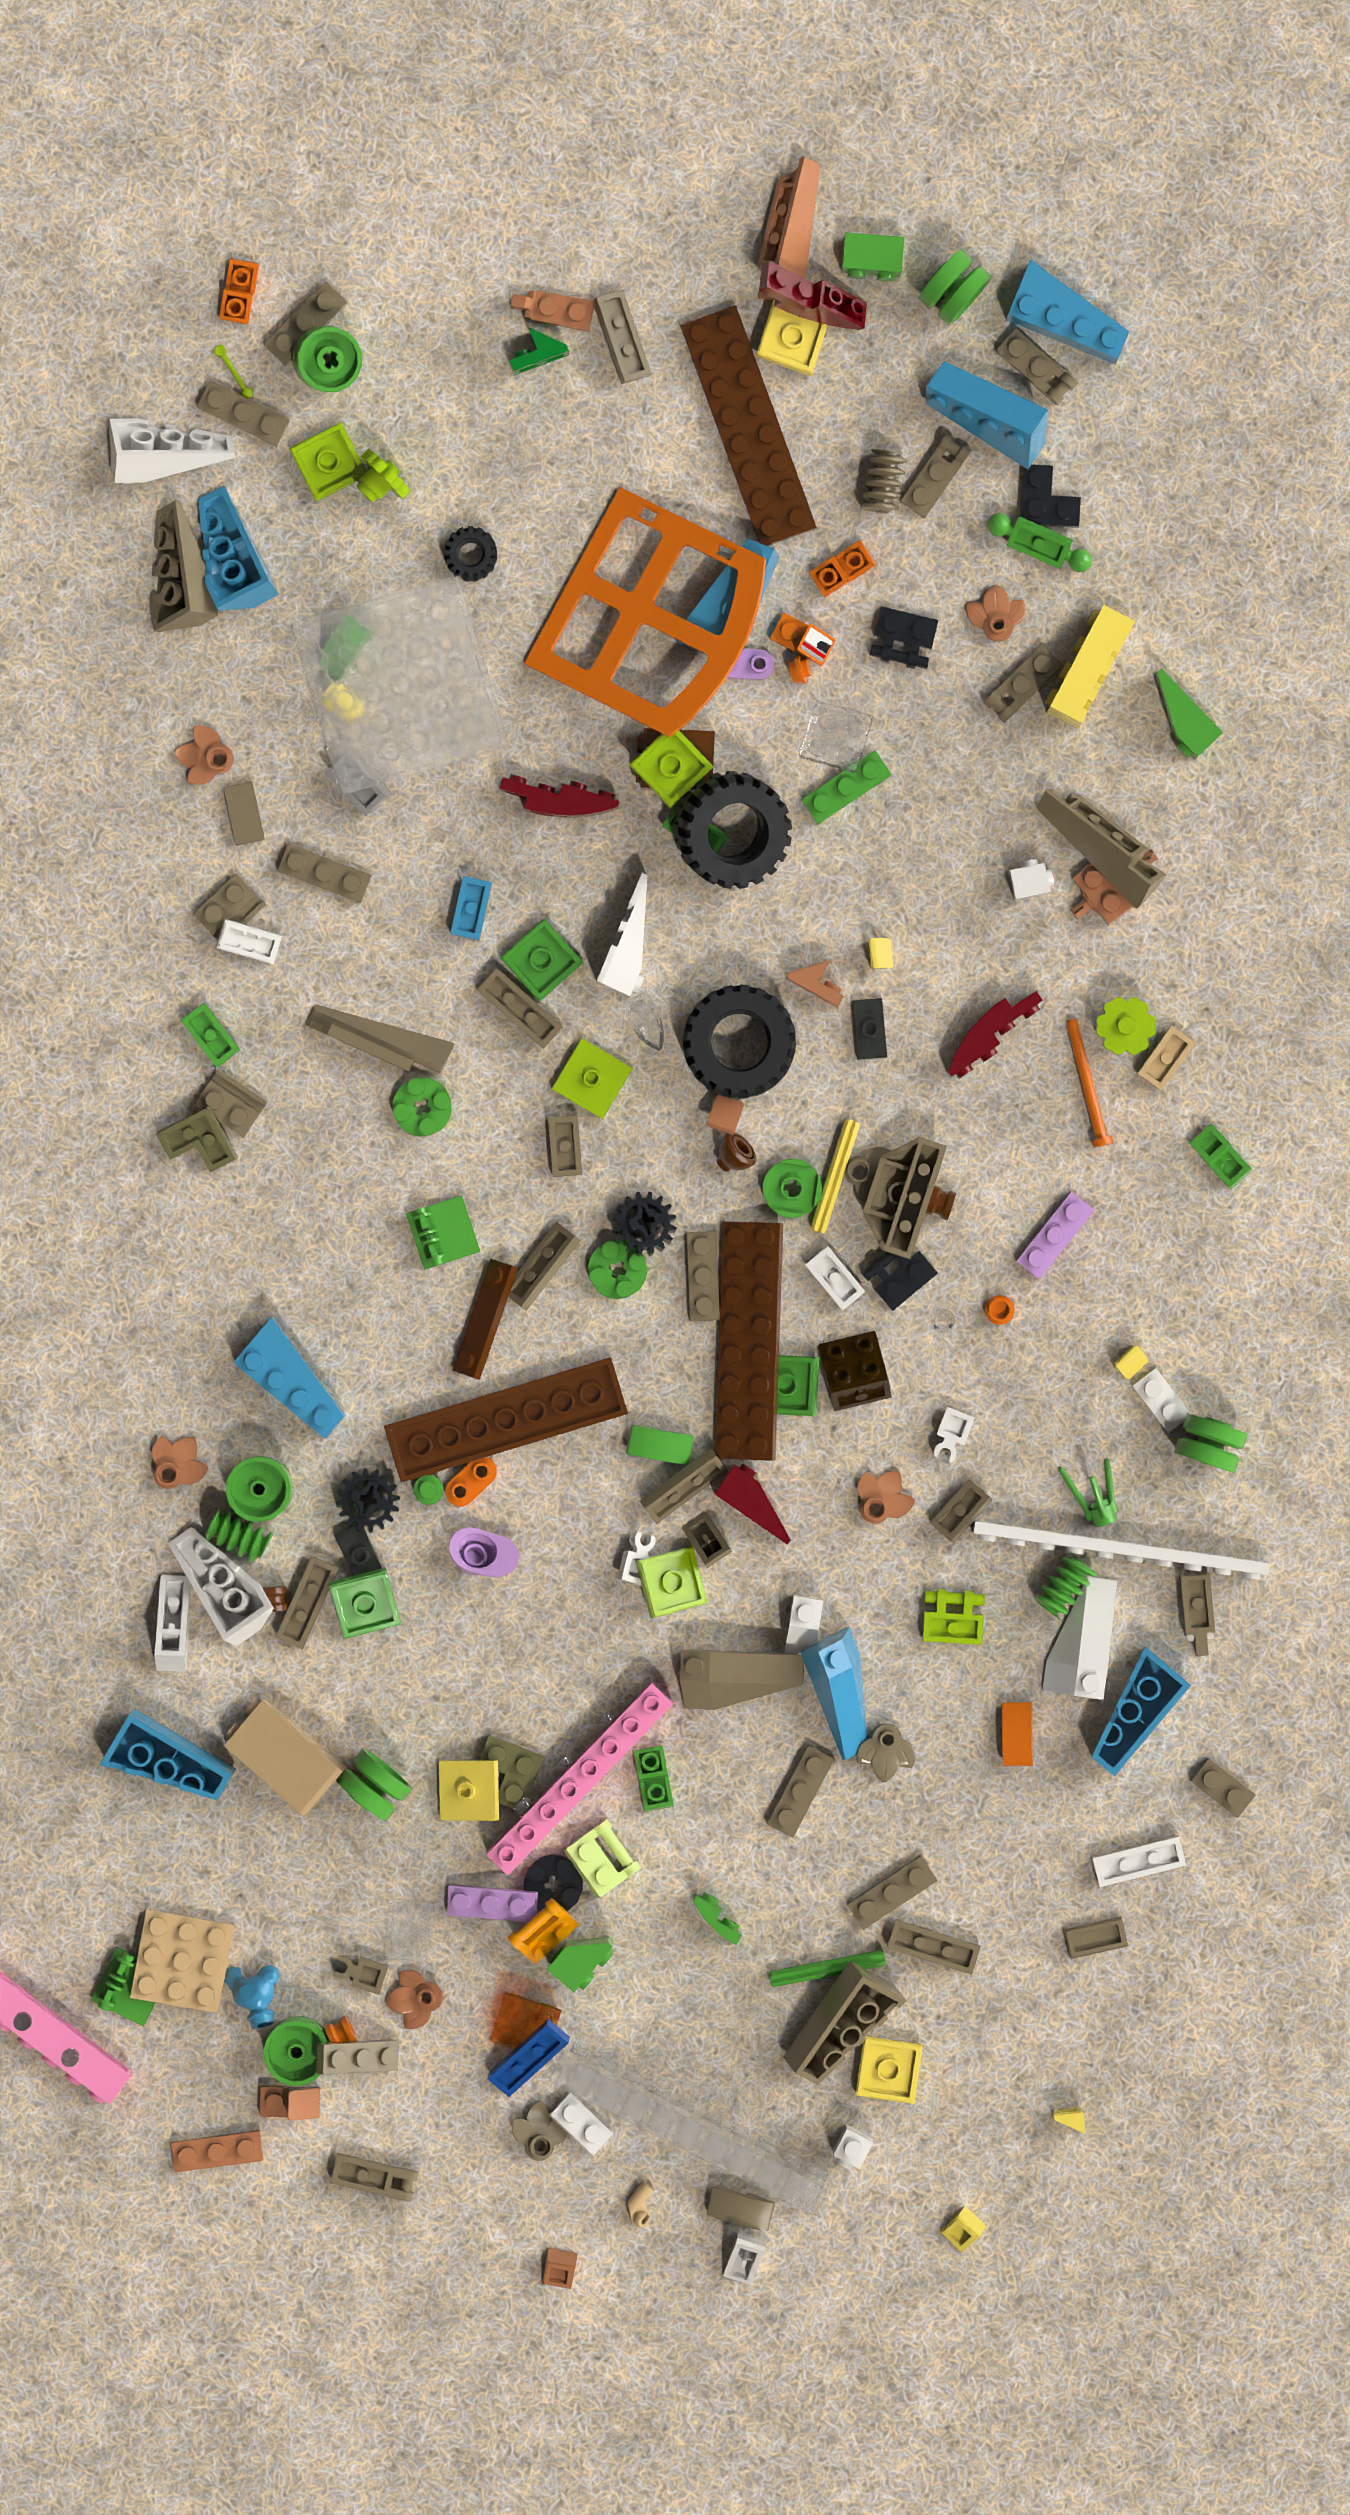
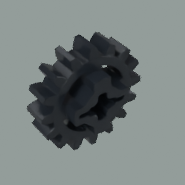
(632, 1226)
(354, 1496)

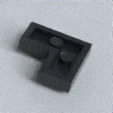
(1041, 506)

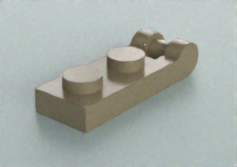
(1035, 366)
(935, 477)
(1024, 682)
(373, 2177)

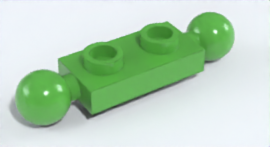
(1039, 542)

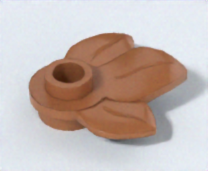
(996, 609)
(200, 755)
(179, 1458)
(884, 1492)
(410, 2000)

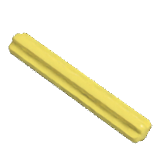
(835, 1176)

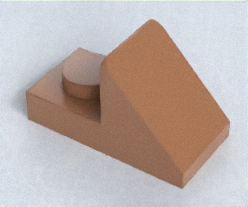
(809, 978)
(290, 2102)

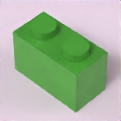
(872, 256)

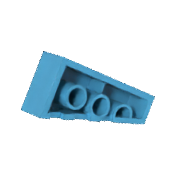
(1063, 315)
(989, 413)
(715, 605)
(285, 1374)
(1141, 1708)
(164, 1756)

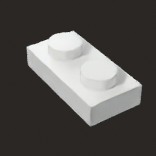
(835, 1278)
(1161, 1400)
(580, 2124)

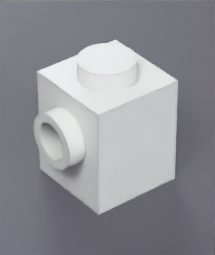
(1030, 880)
(852, 2148)

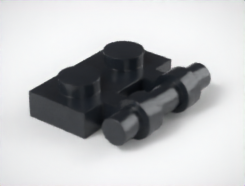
(906, 629)
(903, 1281)

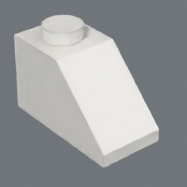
(803, 1624)

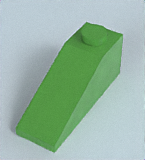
(1188, 722)

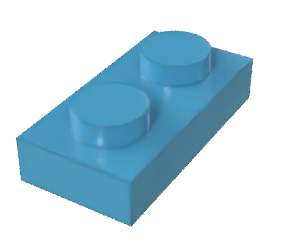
(471, 908)

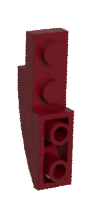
(812, 301)
(570, 803)
(981, 1041)

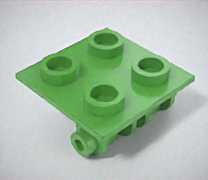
(443, 1232)
(116, 1986)

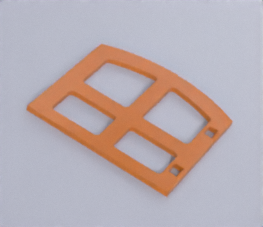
(639, 609)

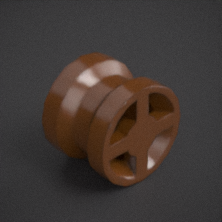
(941, 1203)
(276, 1597)

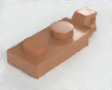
(555, 309)

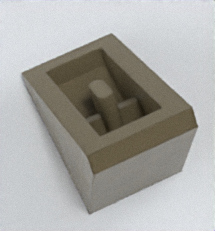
(706, 1540)

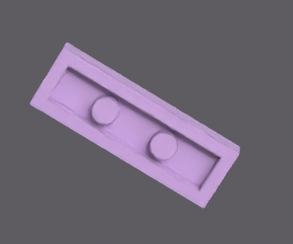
(1055, 1235)
(491, 1903)

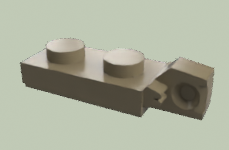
(1198, 1610)

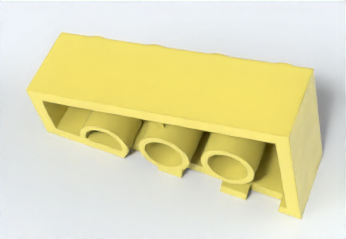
(1090, 666)

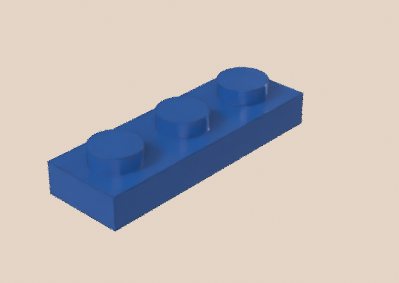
(528, 2057)

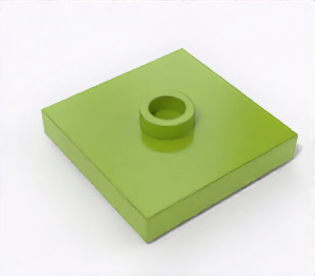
(328, 461)
(671, 767)
(592, 1078)
(671, 1582)

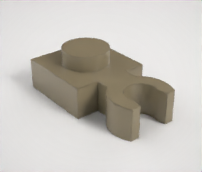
(366, 1974)

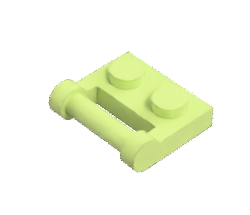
(594, 1864)

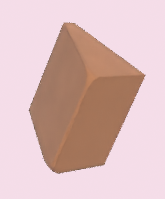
(725, 1114)
(559, 2268)

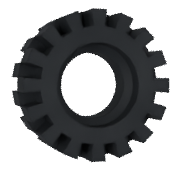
(465, 536)

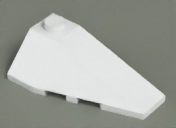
(152, 453)

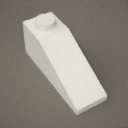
(172, 1623)

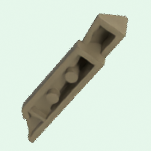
(1103, 844)
(382, 1040)

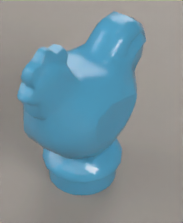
(254, 1993)

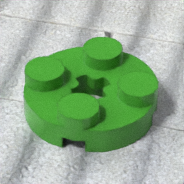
(427, 1123)
(805, 1177)
(623, 1285)

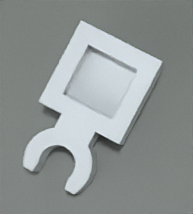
(954, 1428)
(628, 1569)

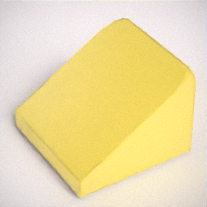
(880, 953)
(1130, 1362)
(1070, 2117)
(963, 2229)

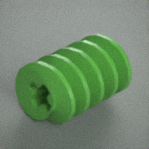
(238, 1535)
(1064, 1586)

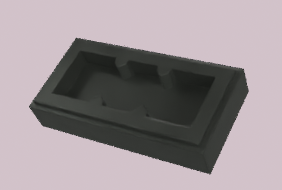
(869, 1029)
(358, 1550)

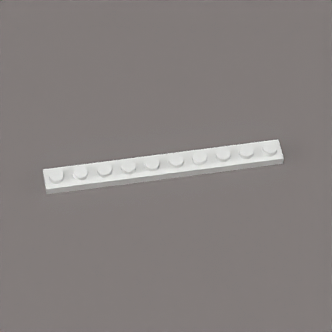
(1132, 1551)

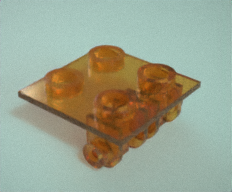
(520, 2018)

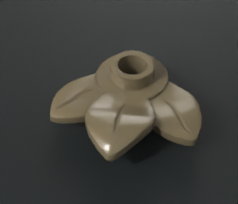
(869, 1163)
(886, 1756)
(538, 2127)

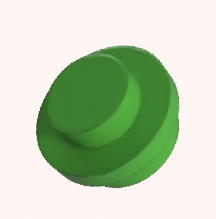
(428, 1489)

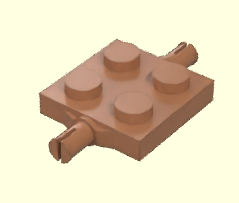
(1101, 894)

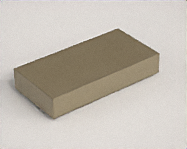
(244, 813)
(1095, 1937)

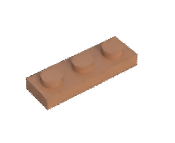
(217, 2151)

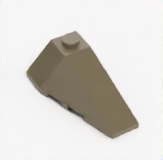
(181, 571)
(729, 1677)

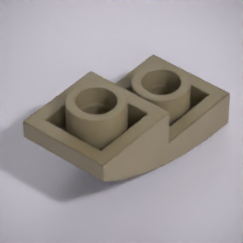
(740, 2209)

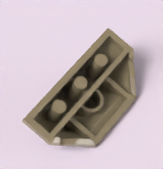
(902, 1194)

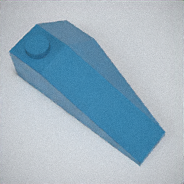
(838, 1682)

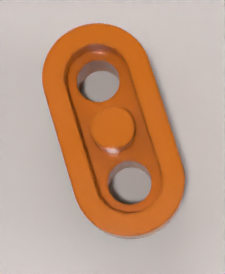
(471, 1481)

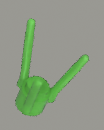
(1102, 1510)

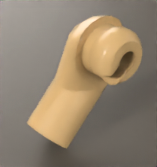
(637, 2207)

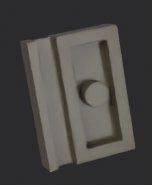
(233, 902)
(231, 1103)

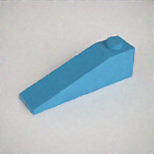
(232, 562)

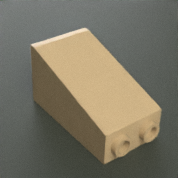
(283, 1756)

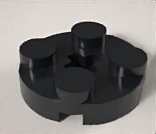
(563, 1870)

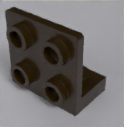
(855, 1371)

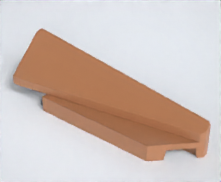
(791, 221)

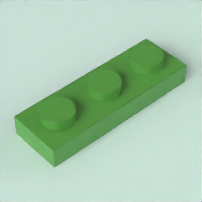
(846, 788)

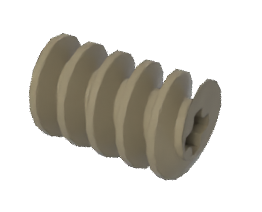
(884, 481)

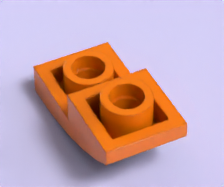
(239, 291)
(842, 568)
(1017, 1734)

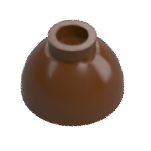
(735, 1153)

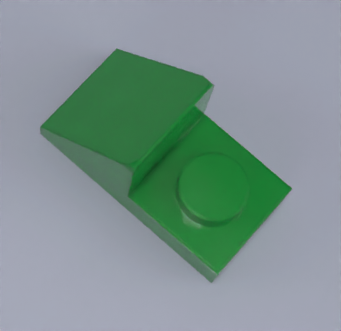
(546, 351)

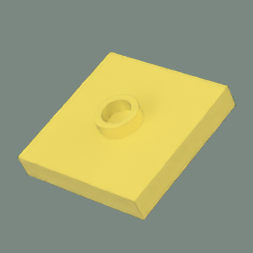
(791, 341)
(469, 1790)
(889, 2069)

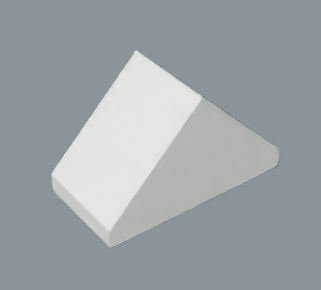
(744, 2258)

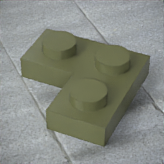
(202, 1132)
(519, 1766)

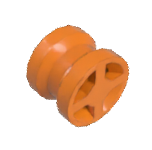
(341, 2031)

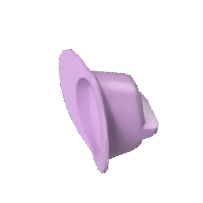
(483, 1553)

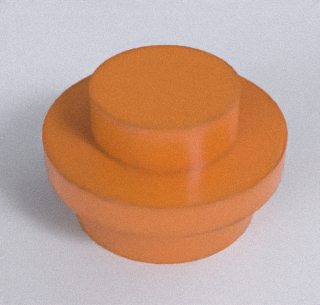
(799, 669)
(999, 1310)

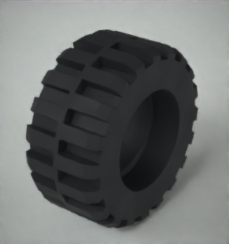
(761, 853)
(731, 1001)

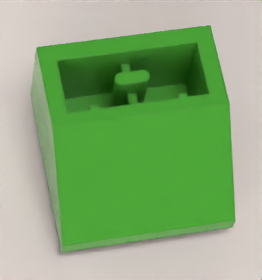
(578, 1959)

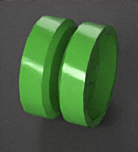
(951, 284)
(344, 363)
(1211, 1442)
(272, 1476)
(371, 1787)
(280, 2060)

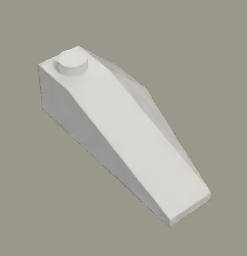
(624, 959)
(226, 1591)
(1083, 1646)

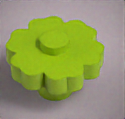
(381, 478)
(1125, 1026)

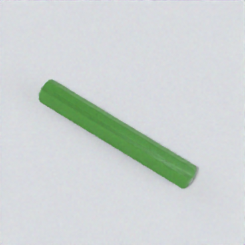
(825, 1968)

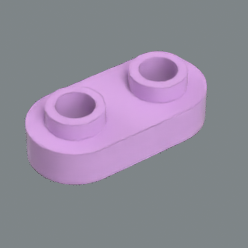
(745, 667)

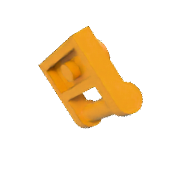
(543, 1931)

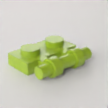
(953, 1627)

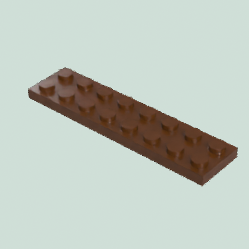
(748, 426)
(749, 1340)
(506, 1419)

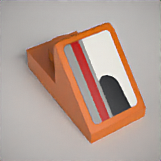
(803, 639)

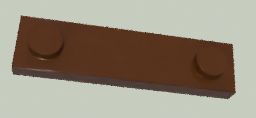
(485, 1319)

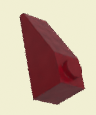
(748, 1497)

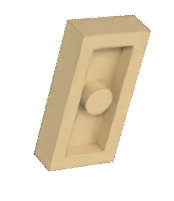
(1166, 1058)

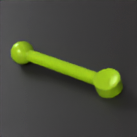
(220, 351)

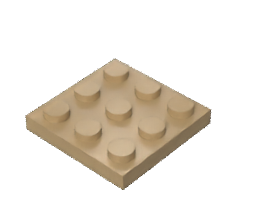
(182, 1961)

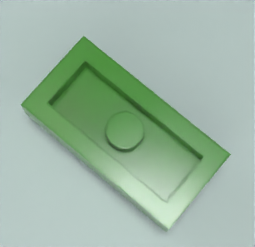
(210, 1035)

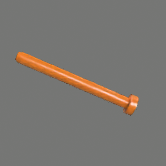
(1088, 1085)

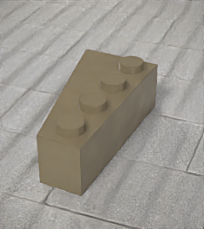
(841, 2021)

